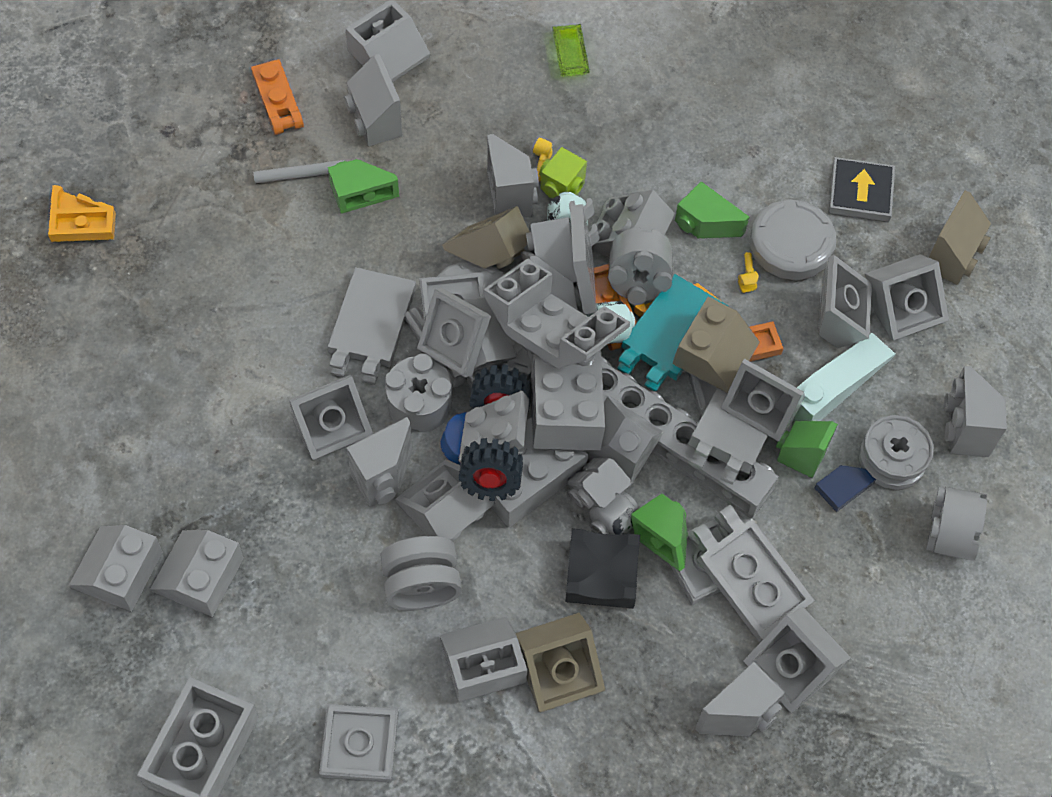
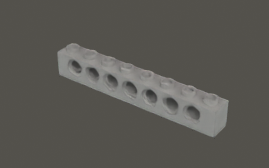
(743, 495)

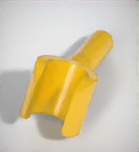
(543, 149)
(748, 281)

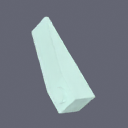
(841, 377)

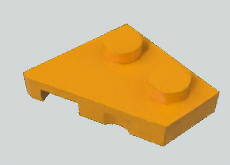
(79, 218)

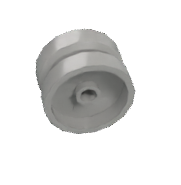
(420, 573)

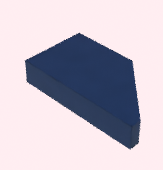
(844, 485)

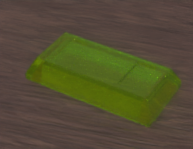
(570, 50)

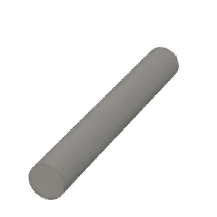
(293, 172)

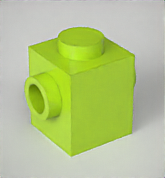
(563, 173)

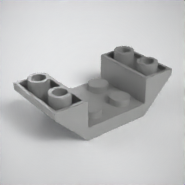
(546, 323)

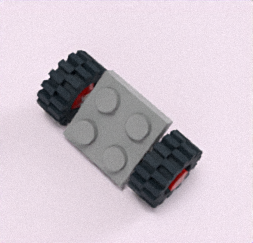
(495, 433)

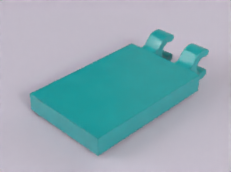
(662, 330)

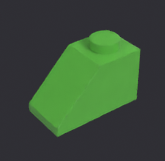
(361, 185)
(710, 215)
(806, 445)
(663, 529)

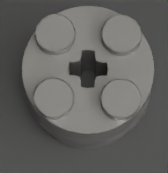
(640, 265)
(420, 391)
(957, 523)

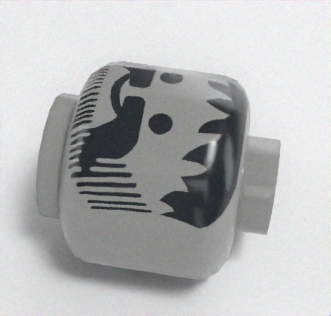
(615, 517)

